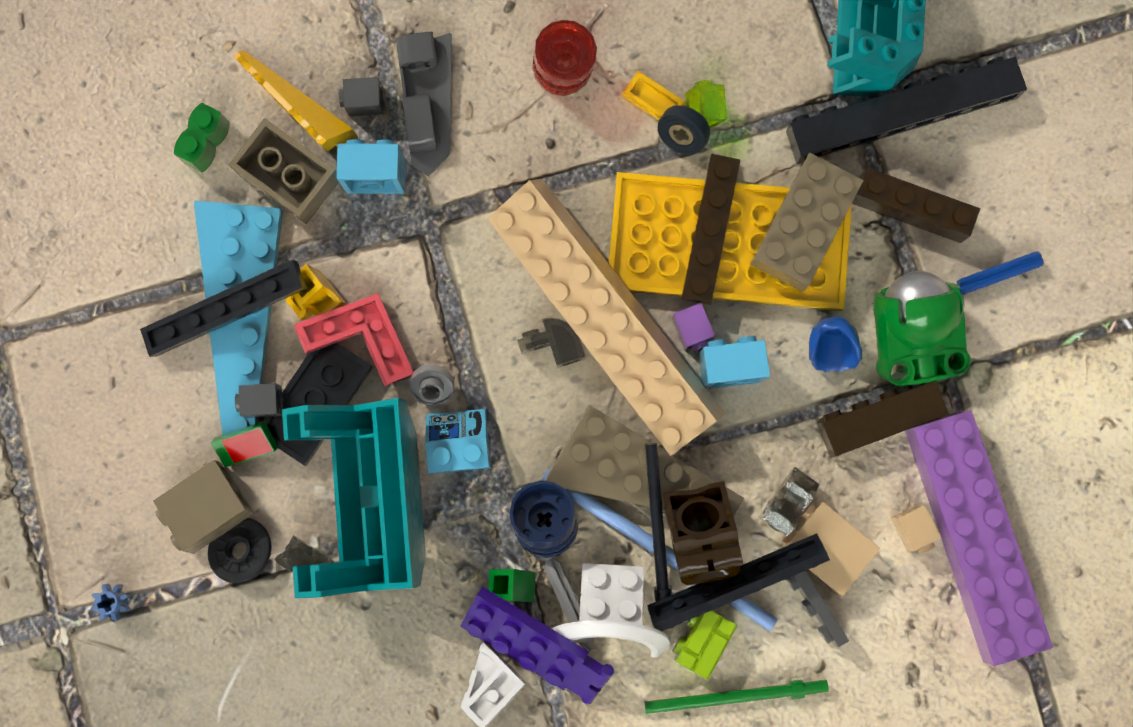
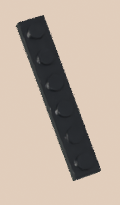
(223, 308)
(752, 578)

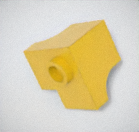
(318, 296)

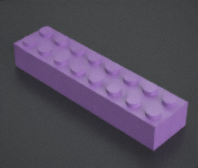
(978, 539)

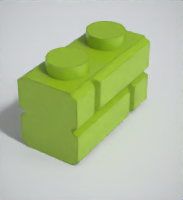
(704, 643)

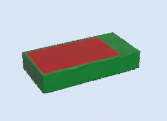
(244, 444)

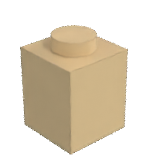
(916, 529)

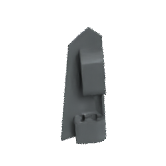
(427, 97)

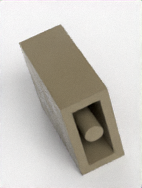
(202, 507)

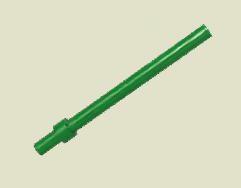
(795, 689)

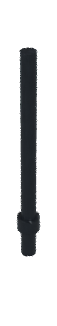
(662, 587)

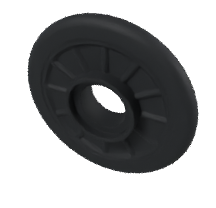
(251, 563)

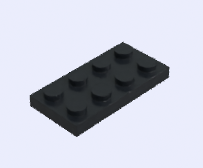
(323, 378)

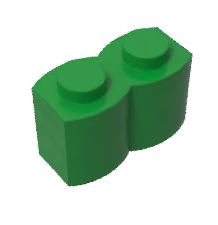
(205, 132)

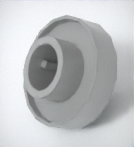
(431, 385)

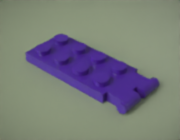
(535, 646)

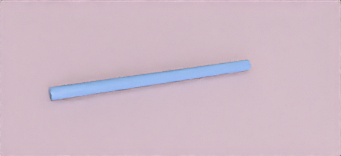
(645, 540)

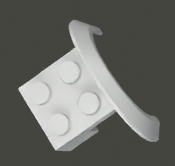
(613, 608)

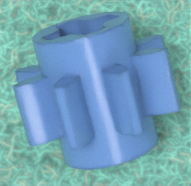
(114, 610)

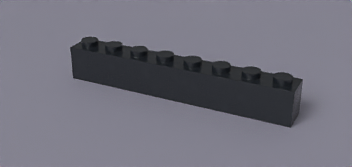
(906, 109)

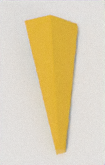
(316, 120)

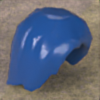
(834, 345)

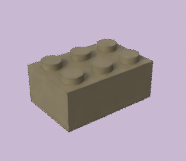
(285, 171)

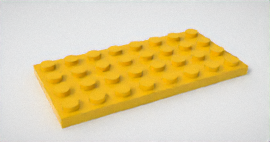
(656, 232)

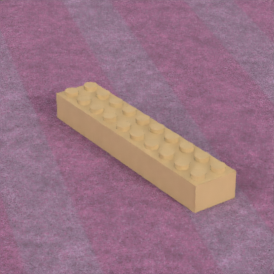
(605, 316)

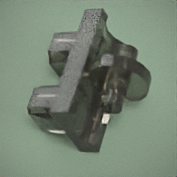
(299, 554)

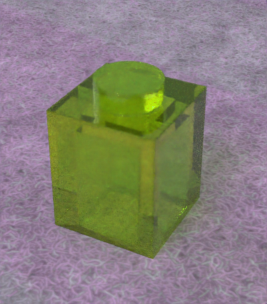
(708, 101)

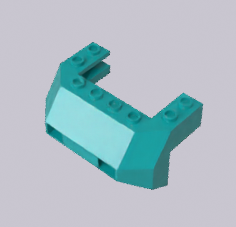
(875, 44)
(374, 497)

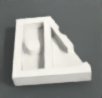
(490, 687)

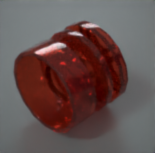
(569, 43)

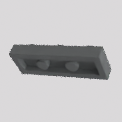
(815, 605)

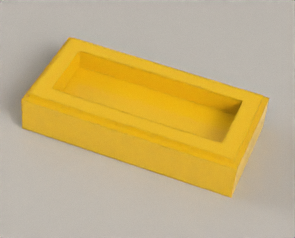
(650, 96)

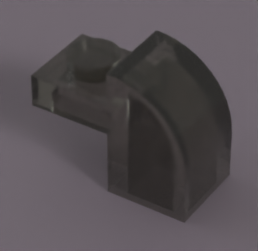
(559, 336)
(790, 501)

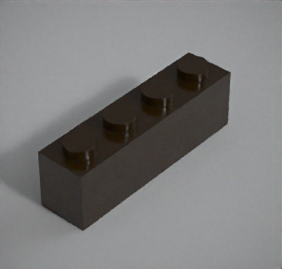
(916, 205)
(881, 419)

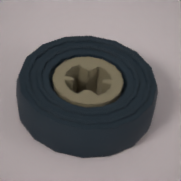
(694, 133)

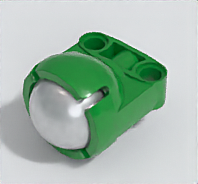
(919, 329)

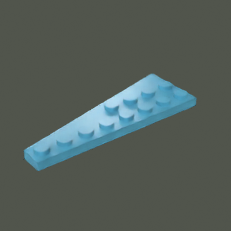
(235, 247)

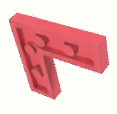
(364, 318)

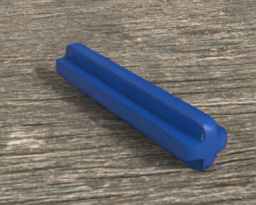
(1000, 272)

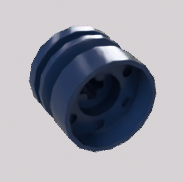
(545, 503)

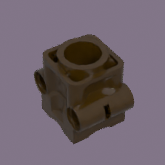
(703, 534)

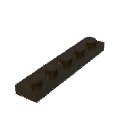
(710, 229)

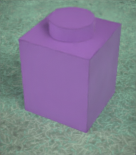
(693, 327)

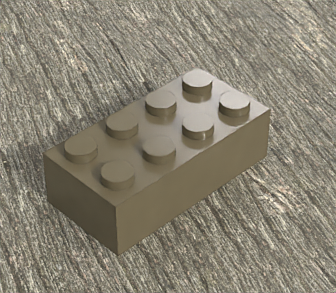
(806, 222)

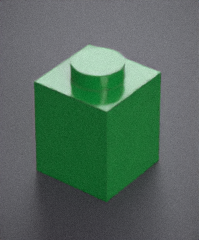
(512, 585)

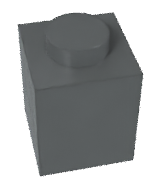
(361, 96)
(259, 400)

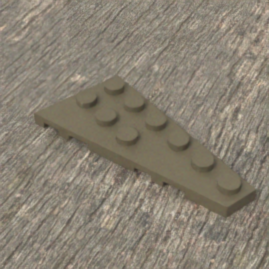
(611, 463)

